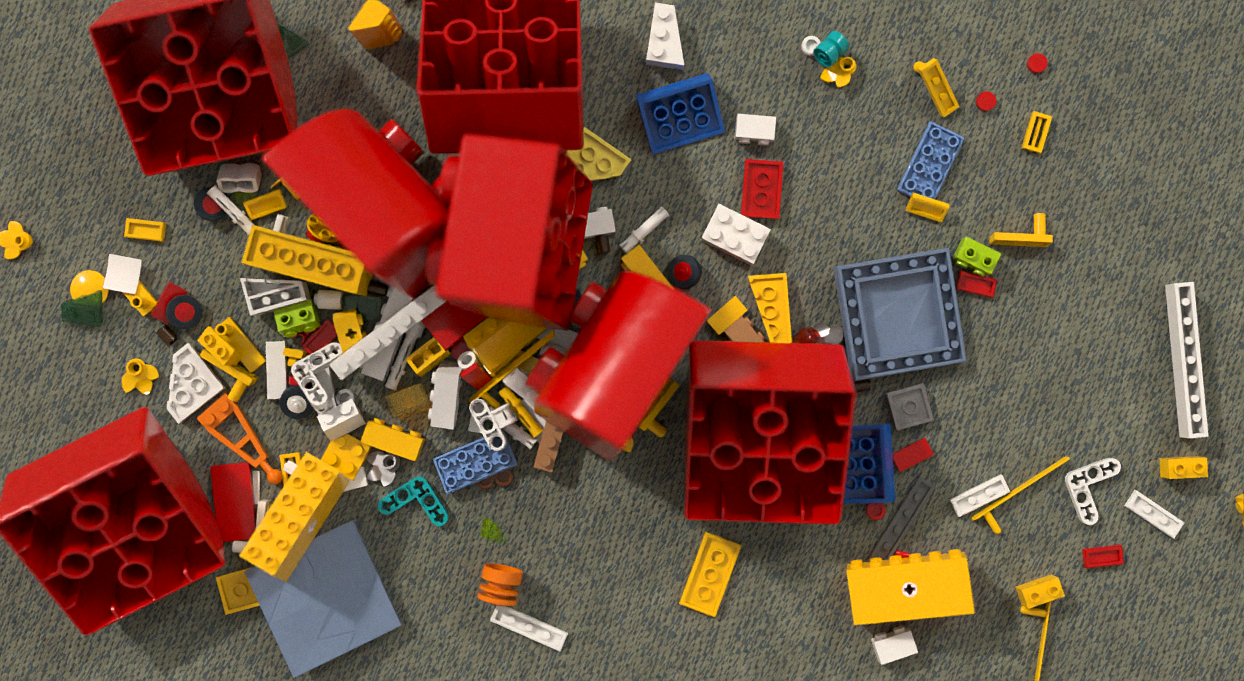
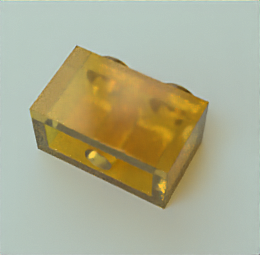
(408, 400)

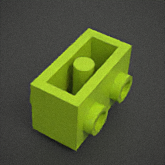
(976, 257)
(297, 319)

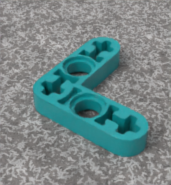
(414, 493)

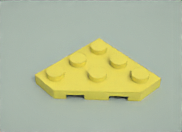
(599, 158)

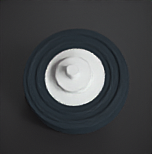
(294, 403)

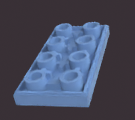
(931, 162)
(473, 463)

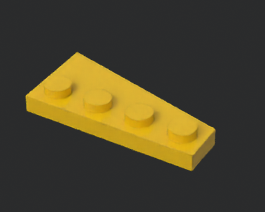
(773, 304)

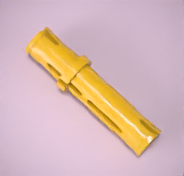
(521, 412)

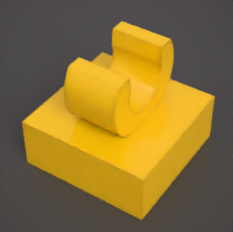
(294, 355)

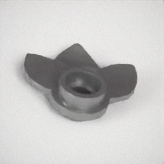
(828, 335)
(381, 468)

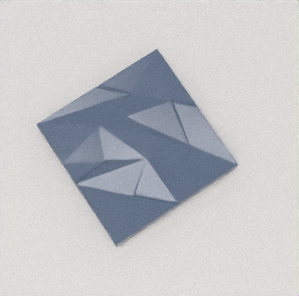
(900, 314)
(327, 602)

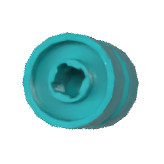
(831, 48)

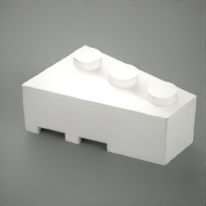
(664, 40)
(269, 295)
(445, 395)

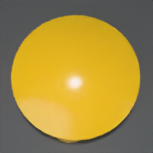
(319, 230)
(88, 283)

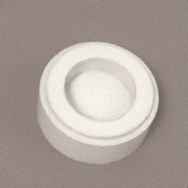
(809, 45)

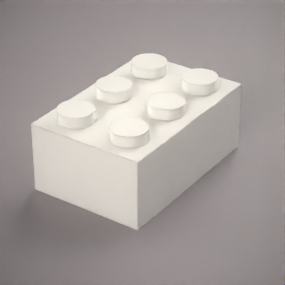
(735, 234)

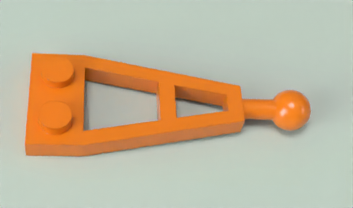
(217, 414)

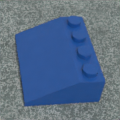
(680, 113)
(870, 465)

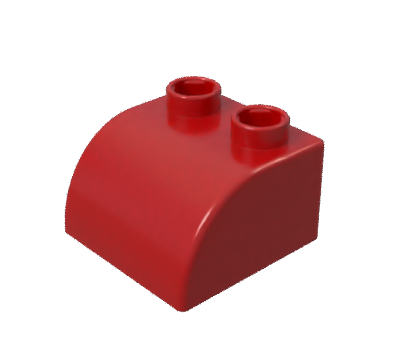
(501, 72)
(196, 79)
(366, 192)
(511, 231)
(617, 360)
(767, 432)
(111, 522)

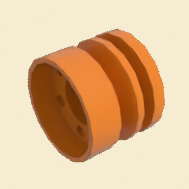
(499, 589)

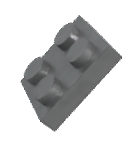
(909, 406)

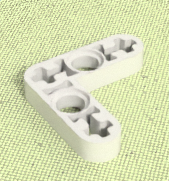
(306, 364)
(1082, 486)

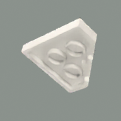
(190, 383)

